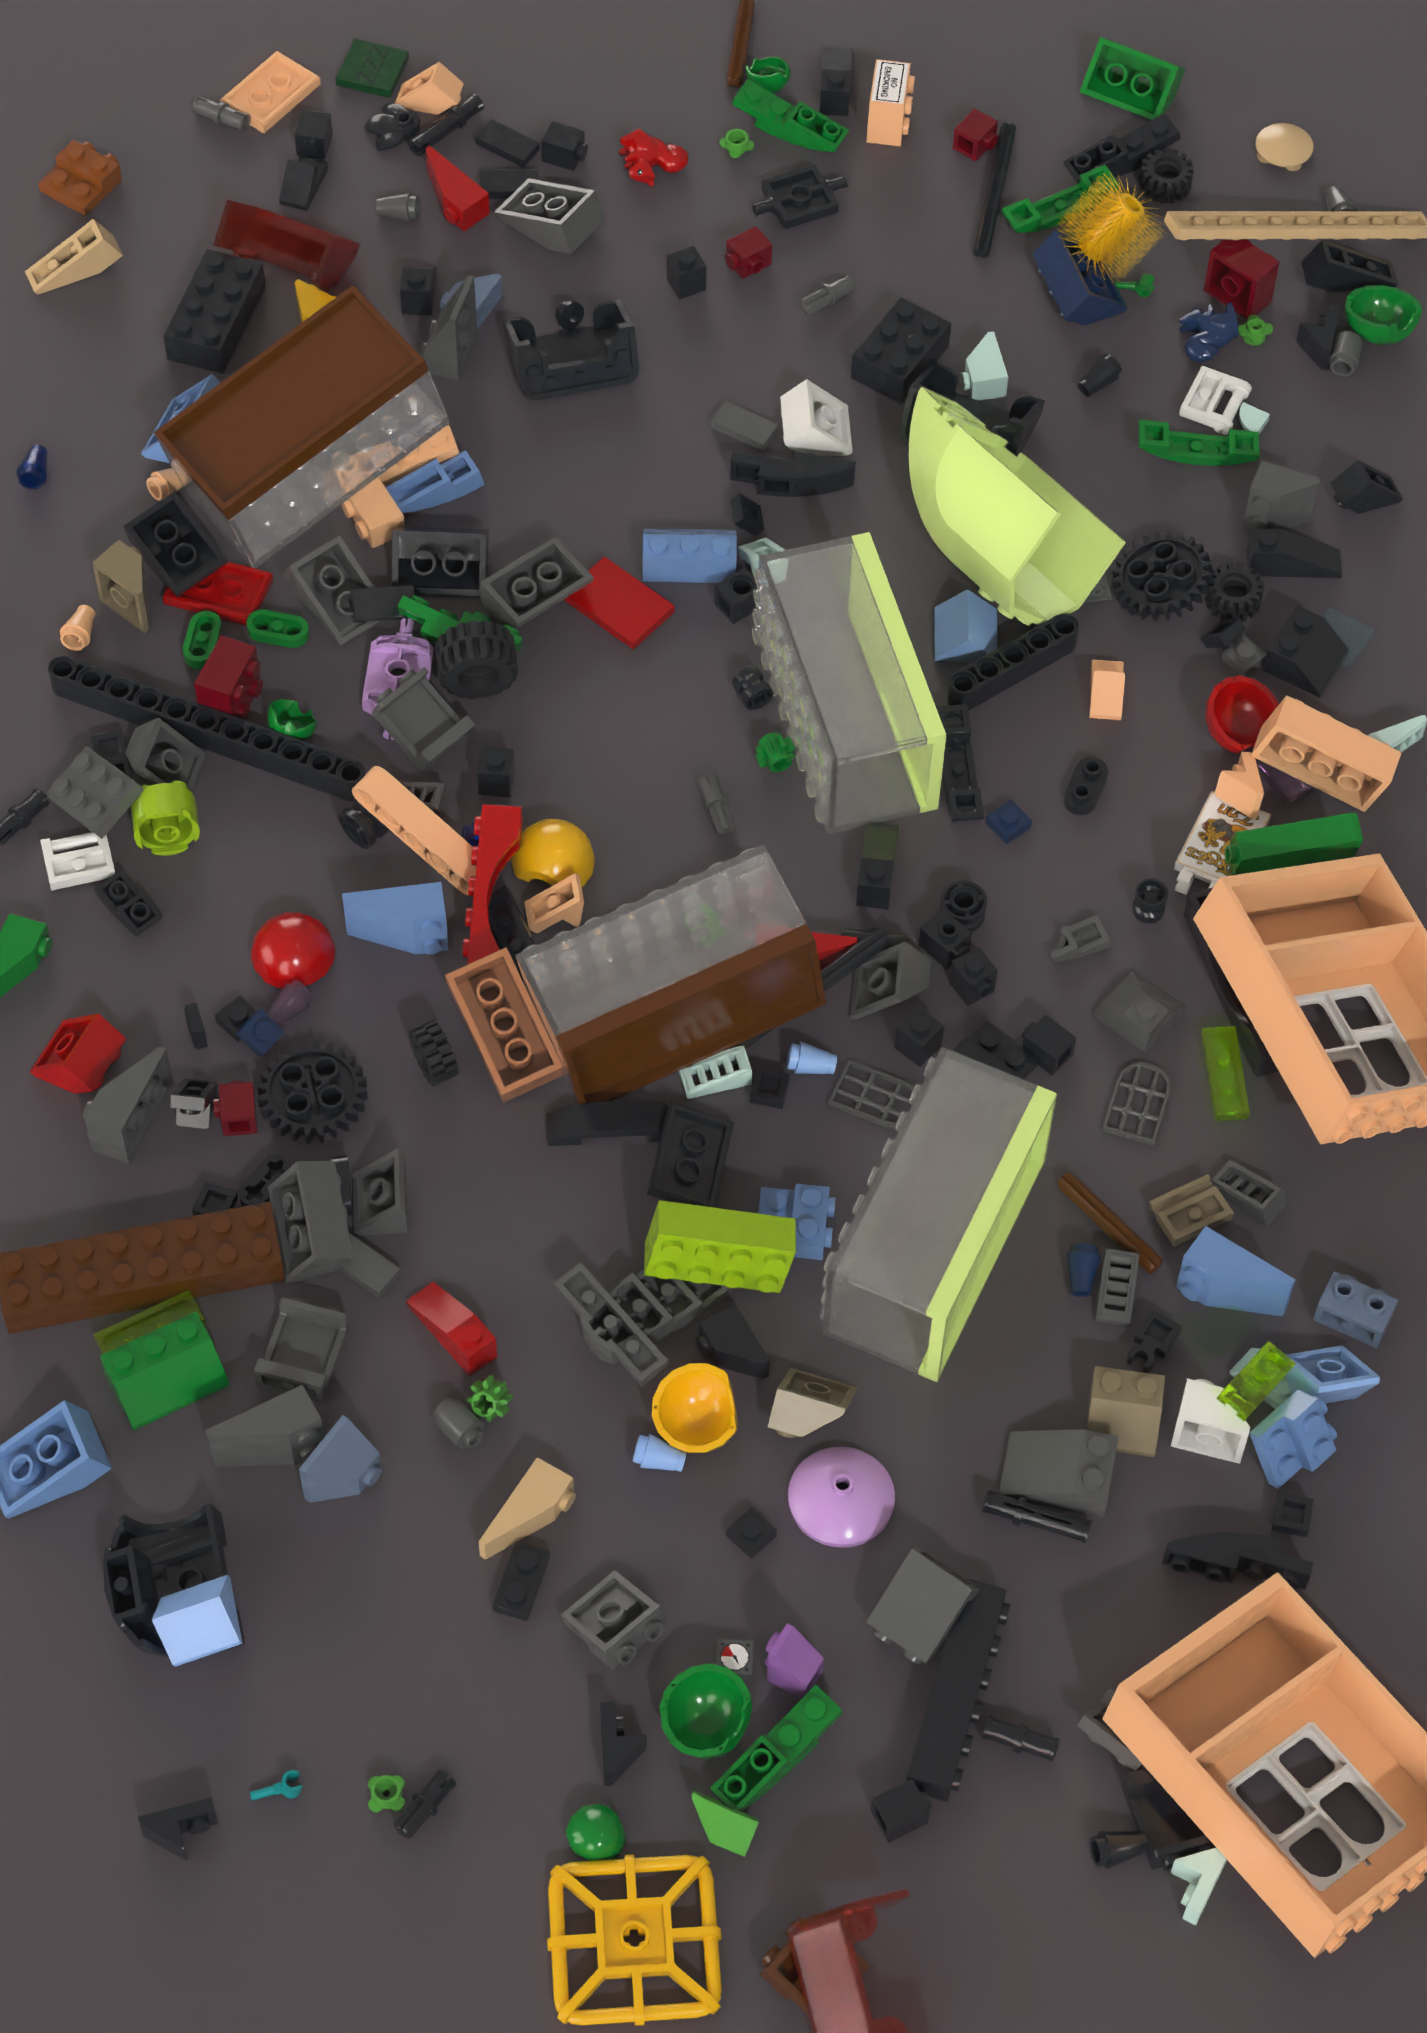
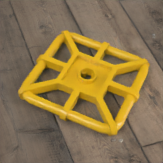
(620, 1959)

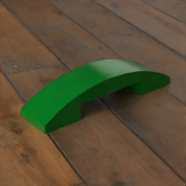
(1045, 213)
(1198, 449)

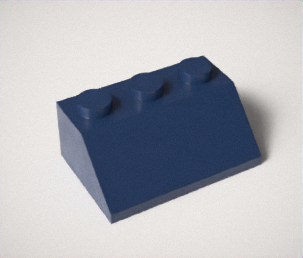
(1078, 291)

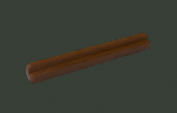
(740, 43)
(1109, 1222)

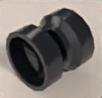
(752, 687)
(1150, 900)

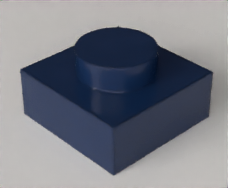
(1008, 821)
(259, 1032)

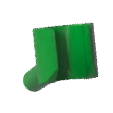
(1142, 287)

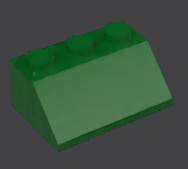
(1131, 79)
(164, 1370)

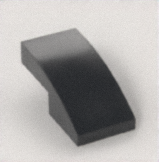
(112, 748)

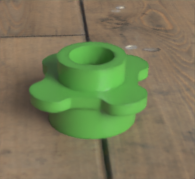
(736, 143)
(1255, 330)
(379, 1785)

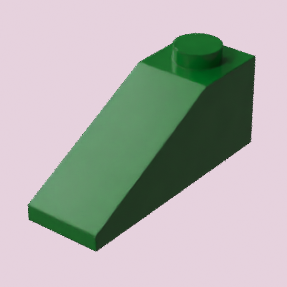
(21, 949)

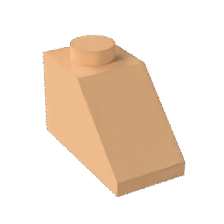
(431, 91)

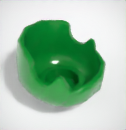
(769, 73)
(288, 719)
(596, 1833)

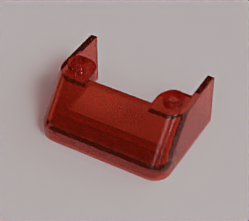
(285, 243)
(830, 1967)

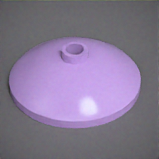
(838, 1515)

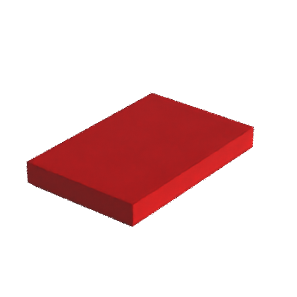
(229, 592)
(621, 603)

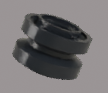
(361, 825)
(969, 895)

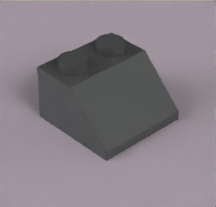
(1280, 498)

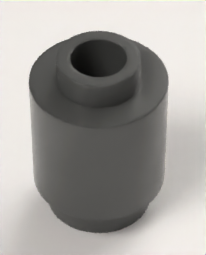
(1345, 353)
(458, 1423)

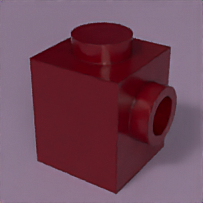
(975, 134)
(748, 252)
(236, 1108)

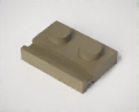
(1189, 1209)

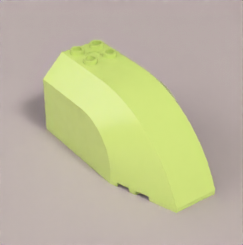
(1003, 516)

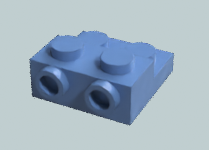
(810, 1208)
(1293, 1438)

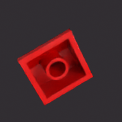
(79, 1054)

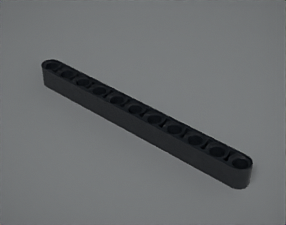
(144, 703)

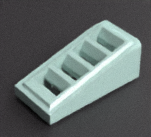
(1403, 734)
(725, 1060)

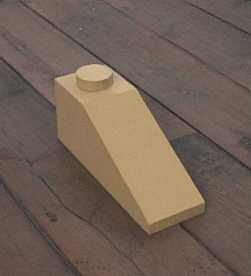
(77, 258)
(530, 1507)

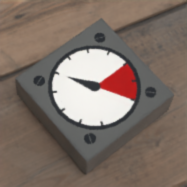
(736, 1656)

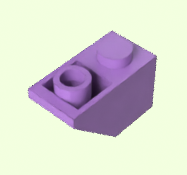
(793, 1662)

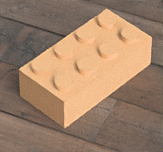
(1326, 753)

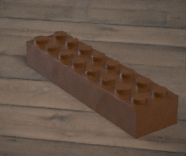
(139, 1267)

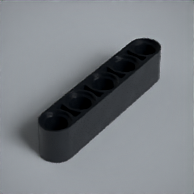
(1028, 652)

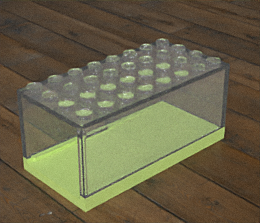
(848, 683)
(936, 1213)

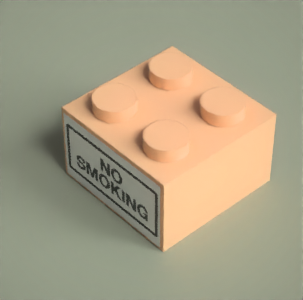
(890, 103)

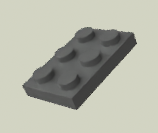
(94, 792)

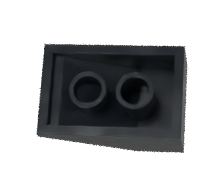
(174, 544)

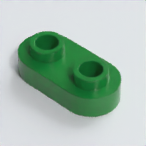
(279, 628)
(201, 642)

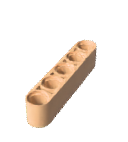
(416, 826)

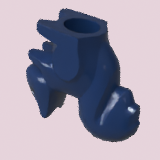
(1213, 328)

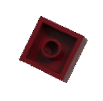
(1241, 275)
(230, 678)

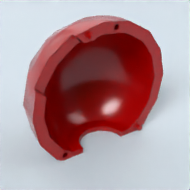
(1238, 711)
(292, 949)

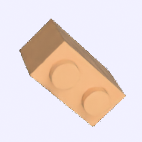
(374, 513)

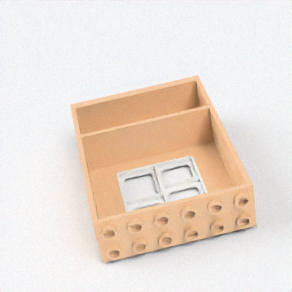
(1319, 939)
(1242, 1698)

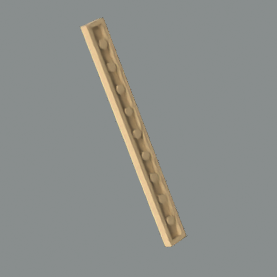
(1296, 225)

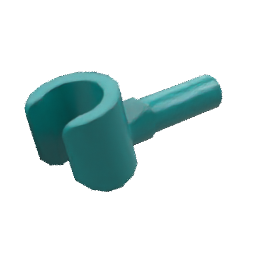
(280, 1788)

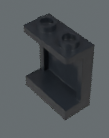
(1166, 1825)

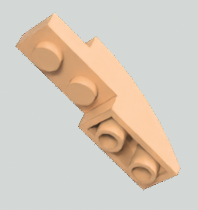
(440, 447)

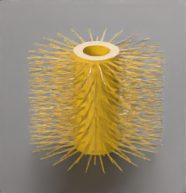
(1111, 227)

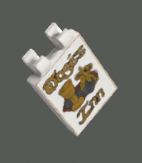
(1205, 847)

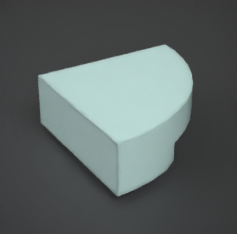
(1252, 418)

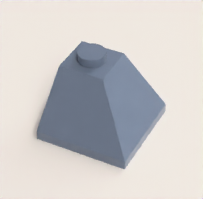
(340, 1464)

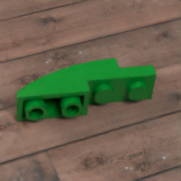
(793, 124)
(437, 622)
(778, 1751)

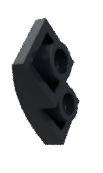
(127, 904)

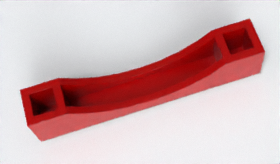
(499, 841)

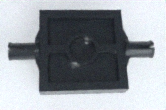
(800, 196)

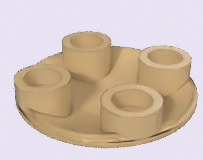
(1284, 146)

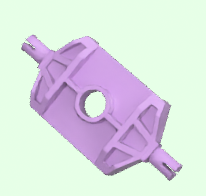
(391, 653)

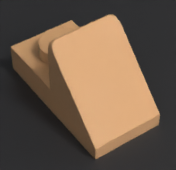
(1106, 689)
(1242, 786)
(556, 903)

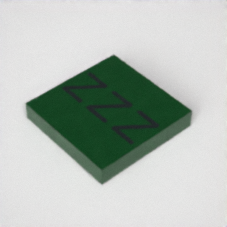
(372, 68)

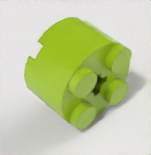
(165, 818)

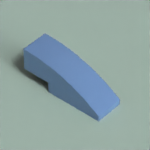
(436, 483)

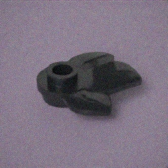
(393, 126)

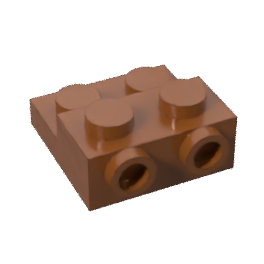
(81, 177)

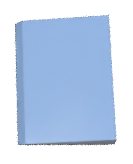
(964, 628)
(1330, 1374)
(198, 1621)

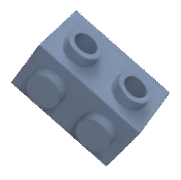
(1355, 1309)

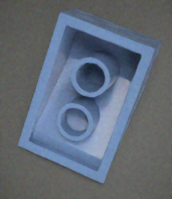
(399, 917)
(1232, 1278)
(50, 1459)

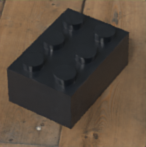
(900, 349)

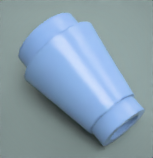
(810, 1060)
(658, 1454)

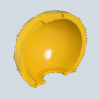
(553, 852)
(695, 1408)

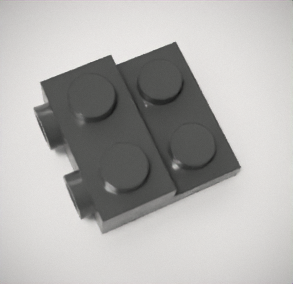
(615, 1620)

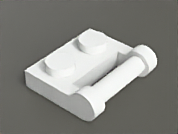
(1206, 394)
(78, 865)

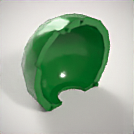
(1382, 314)
(705, 1711)

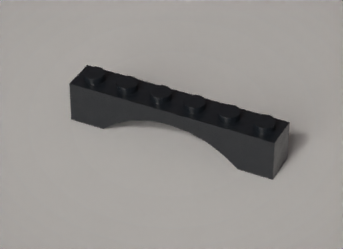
(1252, 1044)

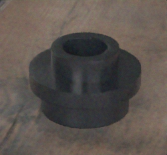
(569, 314)

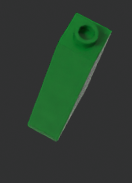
(1294, 844)

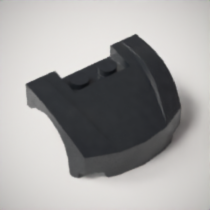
(159, 1561)

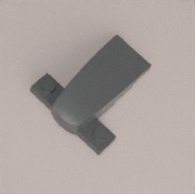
(635, 1315)

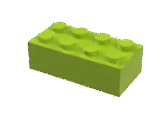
(720, 1246)

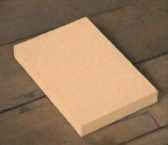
(272, 90)

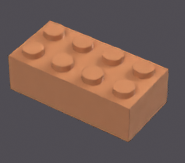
(504, 1025)

